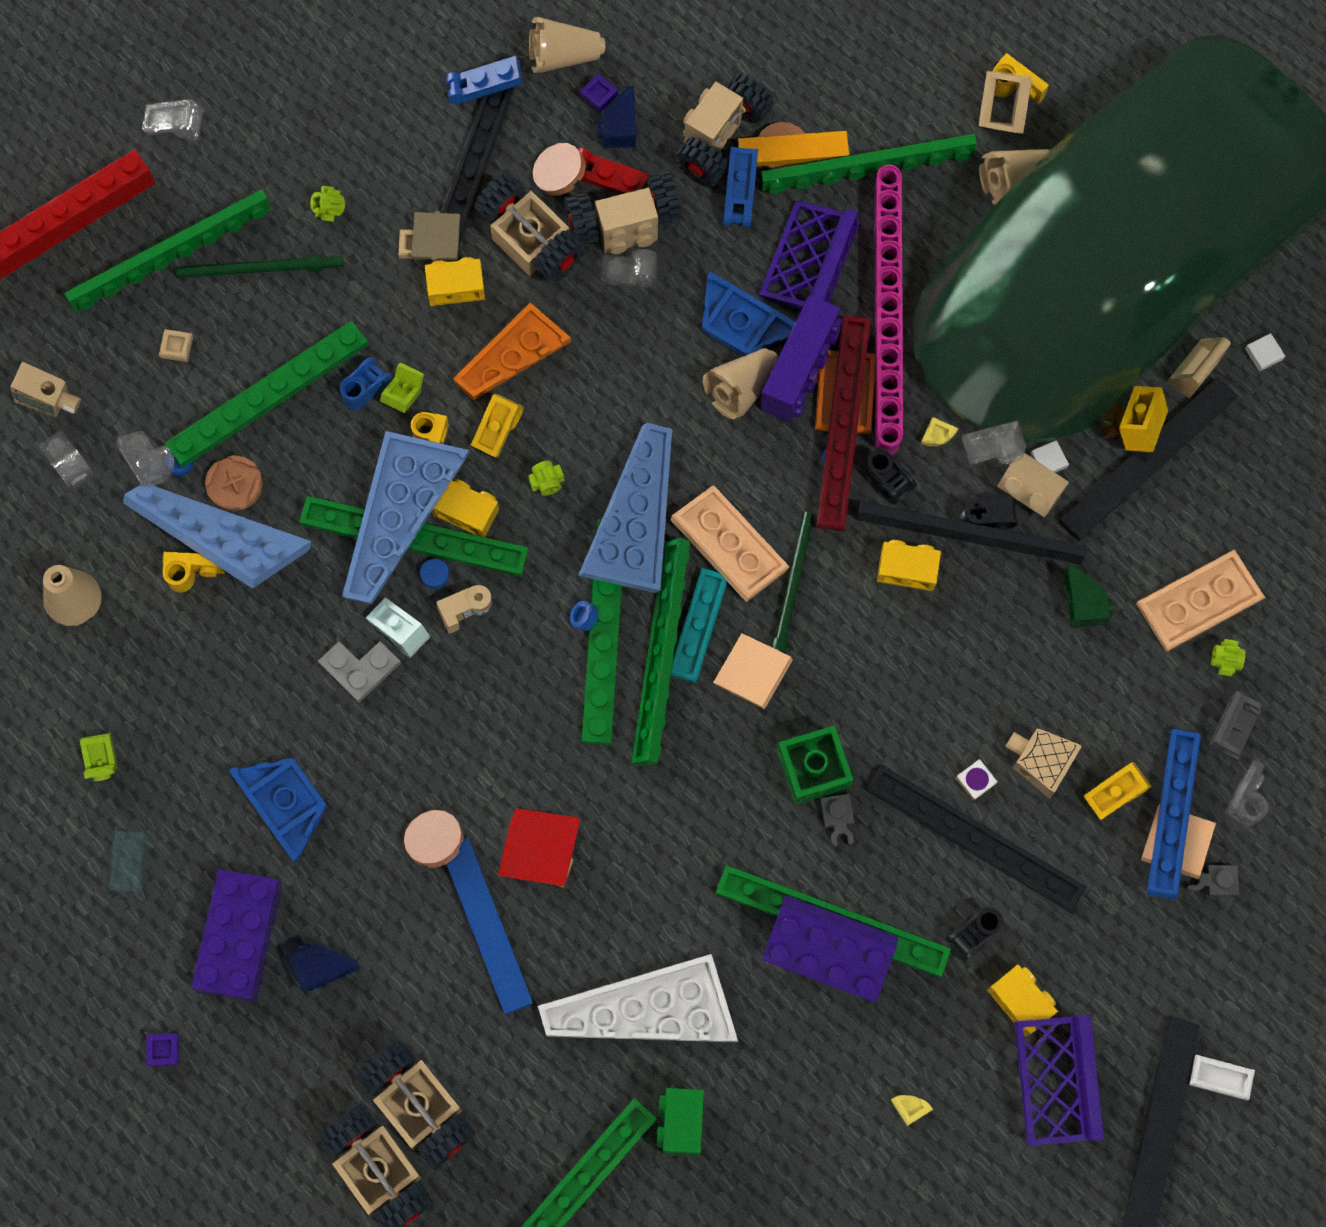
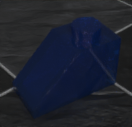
(619, 121)
(319, 966)

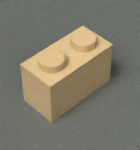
(1033, 484)

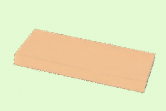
(729, 543)
(1200, 600)

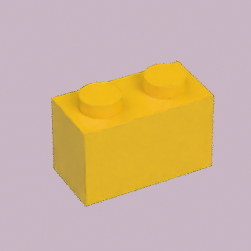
(454, 281)
(1143, 419)
(467, 508)
(908, 565)
(1022, 998)

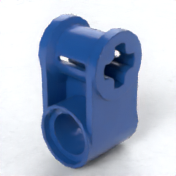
(366, 379)

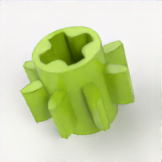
(327, 203)
(546, 478)
(1228, 657)

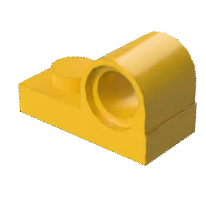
(1009, 65)
(438, 423)
(496, 424)
(188, 563)
(1117, 790)

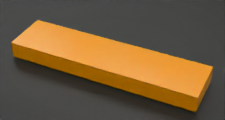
(797, 147)

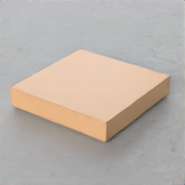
(753, 671)
(1196, 845)

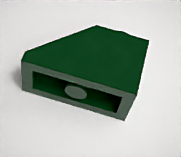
(1086, 599)

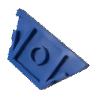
(741, 319)
(283, 801)

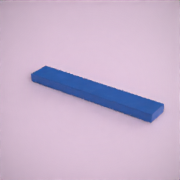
(1173, 814)
(488, 930)

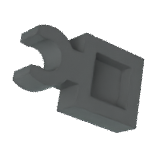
(838, 814)
(1219, 881)

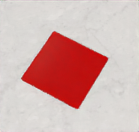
(539, 847)

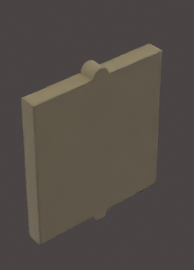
(435, 236)

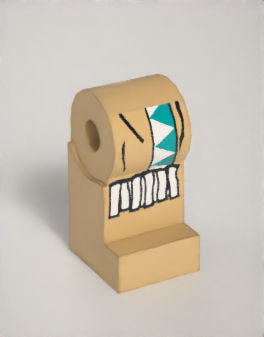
(464, 604)

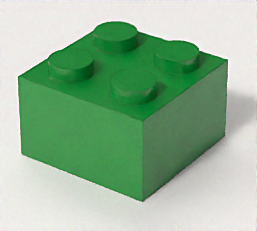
(814, 765)
(682, 1122)

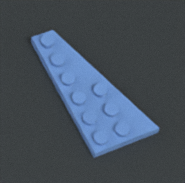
(402, 495)
(633, 527)
(228, 540)

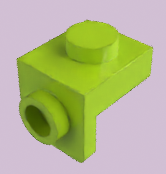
(403, 388)
(98, 757)

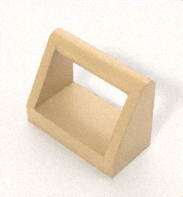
(1020, 104)
(1198, 365)

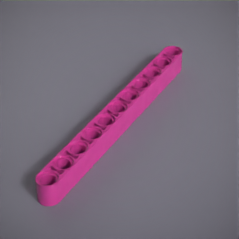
(892, 296)

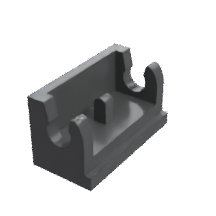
(1235, 726)

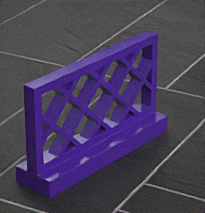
(833, 258)
(1084, 1082)

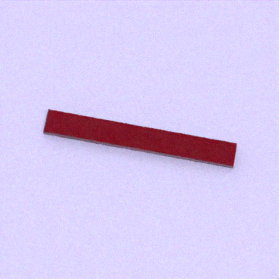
(843, 424)

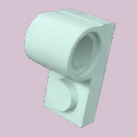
(399, 627)

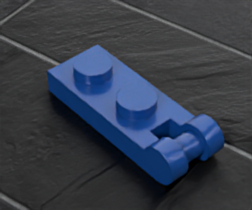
(484, 80)
(740, 185)

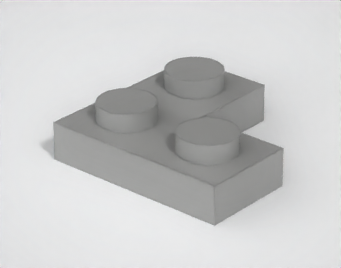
(361, 675)

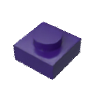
(598, 93)
(162, 1050)

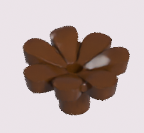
(1114, 418)

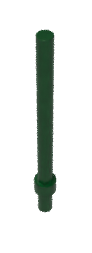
(314, 263)
(779, 642)

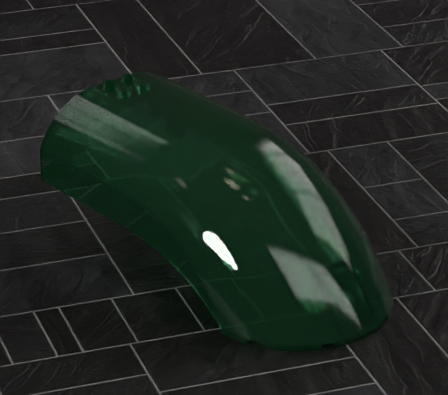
(1123, 241)

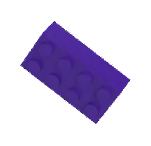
(801, 359)
(237, 936)
(830, 948)

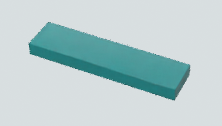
(698, 626)

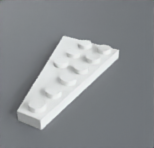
(665, 1004)

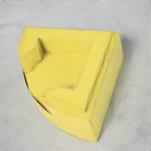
(938, 433)
(911, 1107)

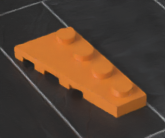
(517, 347)

